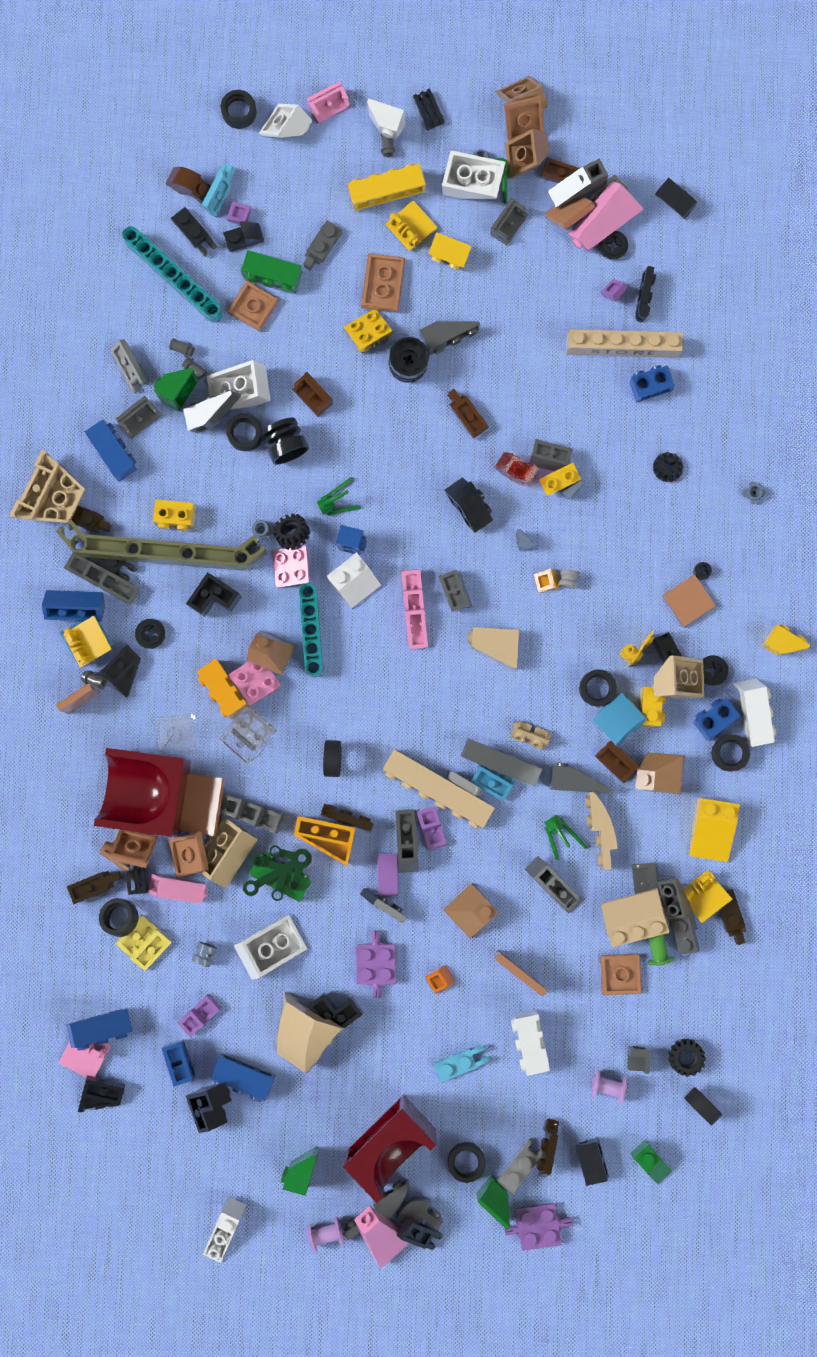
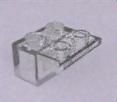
(248, 735)

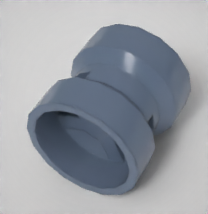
(204, 954)

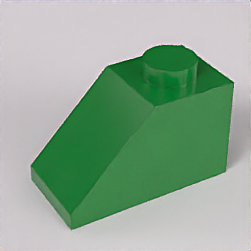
(650, 1162)

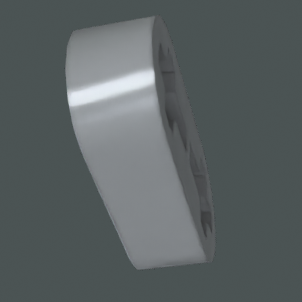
(464, 784)

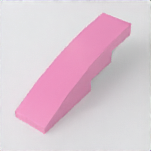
(414, 608)

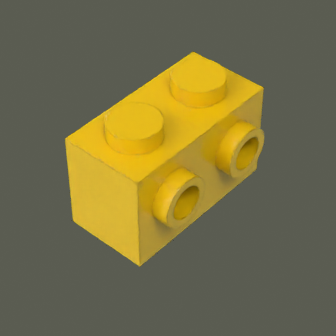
(449, 250)
(174, 514)
(651, 708)

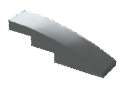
(102, 578)
(501, 762)
(251, 813)

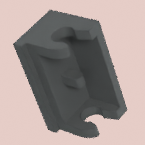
(508, 222)
(138, 417)
(550, 455)
(455, 590)
(644, 877)

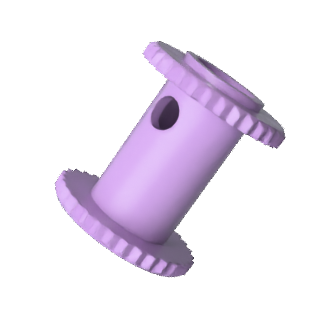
(608, 1087)
(325, 1234)

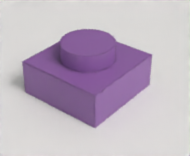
(238, 212)
(614, 290)

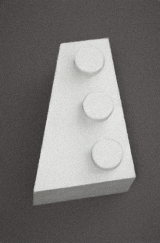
(756, 712)
(530, 1042)

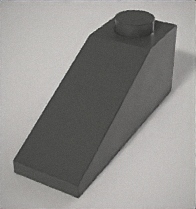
(571, 779)
(407, 841)
(552, 884)

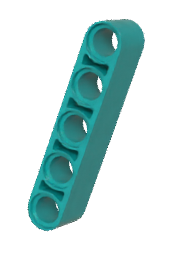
(307, 621)

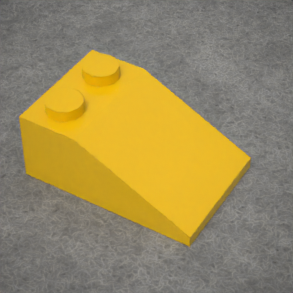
(713, 829)

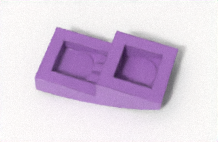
(431, 828)
(388, 874)
(199, 1015)

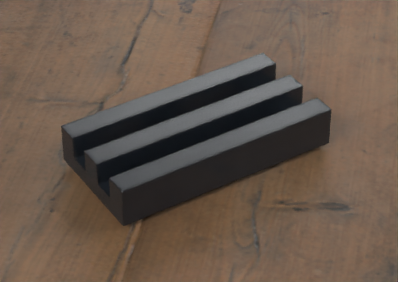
(423, 95)
(136, 891)

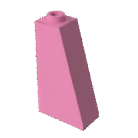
(611, 211)
(379, 1235)

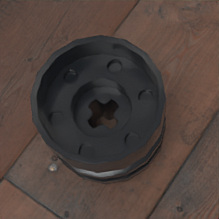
(406, 349)
(284, 441)

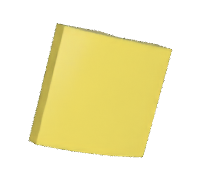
(144, 943)

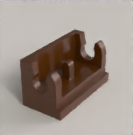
(312, 394)
(616, 761)

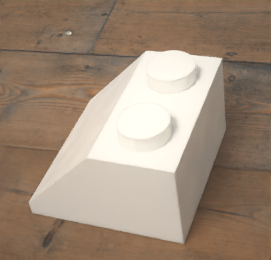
(353, 580)

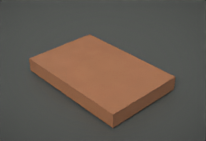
(383, 283)
(202, 804)
(520, 973)

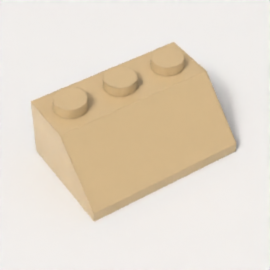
(680, 679)
(227, 851)
(635, 917)

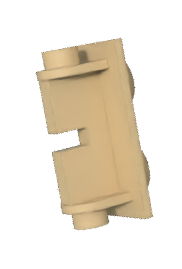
(538, 739)

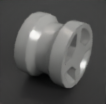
(568, 578)

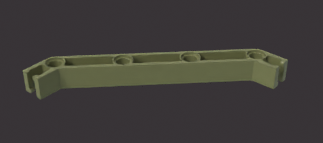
(162, 551)

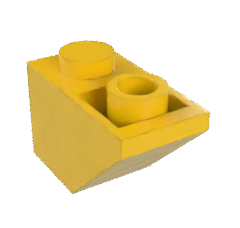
(782, 641)

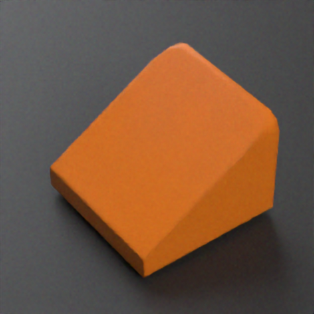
(440, 979)

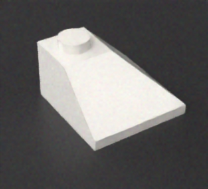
(387, 119)
(286, 121)

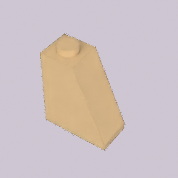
(496, 644)

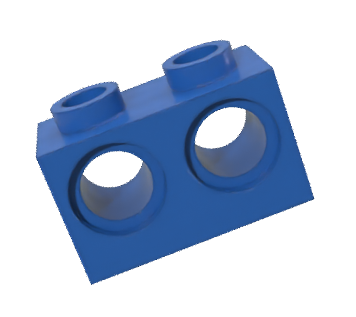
(653, 388)
(351, 540)
(718, 722)
(178, 1062)

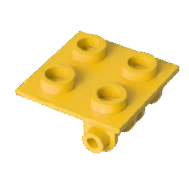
(410, 225)
(368, 330)
(87, 641)
(633, 654)
(706, 896)

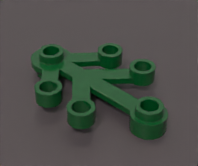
(280, 871)

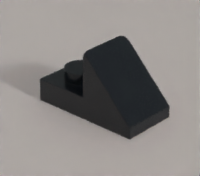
(244, 236)

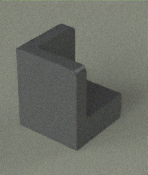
(639, 1059)

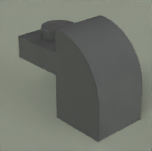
(418, 1208)

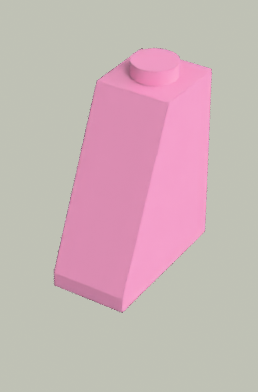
(177, 889)

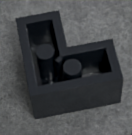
(470, 504)
(211, 591)
(342, 1015)
(207, 1106)

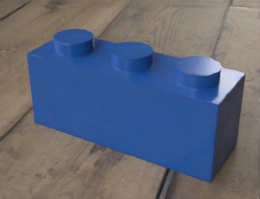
(111, 450)
(73, 605)
(99, 1029)
(243, 1078)

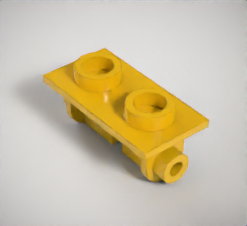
(560, 479)

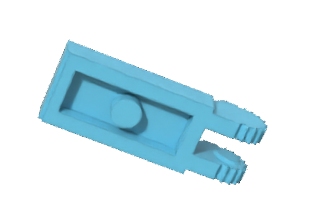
(460, 1063)

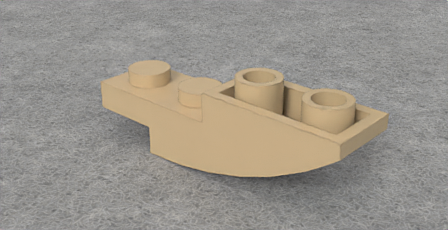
(600, 821)

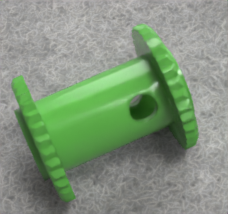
(659, 951)

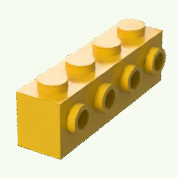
(386, 187)

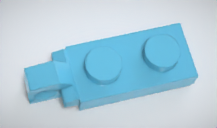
(219, 190)

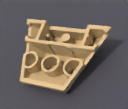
(50, 494)
(303, 1034)

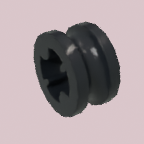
(708, 569)

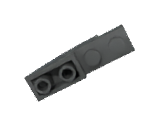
(681, 915)
(387, 1205)

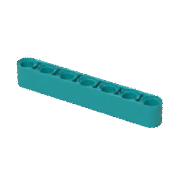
(168, 266)

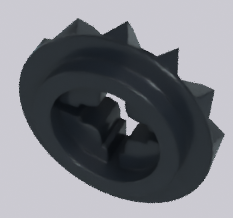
(618, 252)
(666, 475)
(146, 626)
(719, 664)

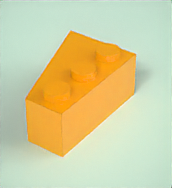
(222, 689)
(327, 837)

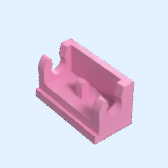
(328, 102)

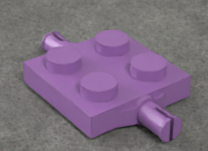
(376, 963)
(538, 1226)

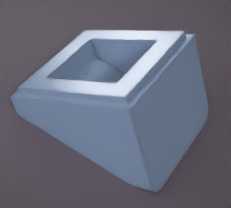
(571, 490)
(523, 541)

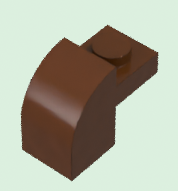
(188, 181)

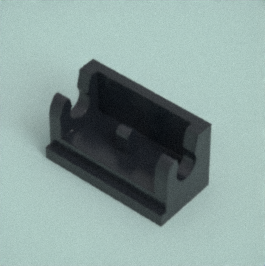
(676, 198)
(666, 646)
(592, 1161)

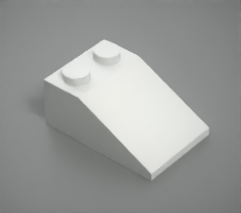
(472, 176)
(247, 379)
(270, 947)

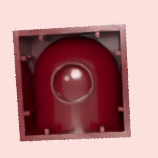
(143, 793)
(387, 1146)

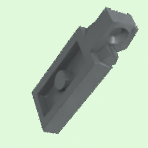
(322, 244)

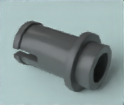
(387, 146)
(181, 347)
(199, 371)
(89, 677)

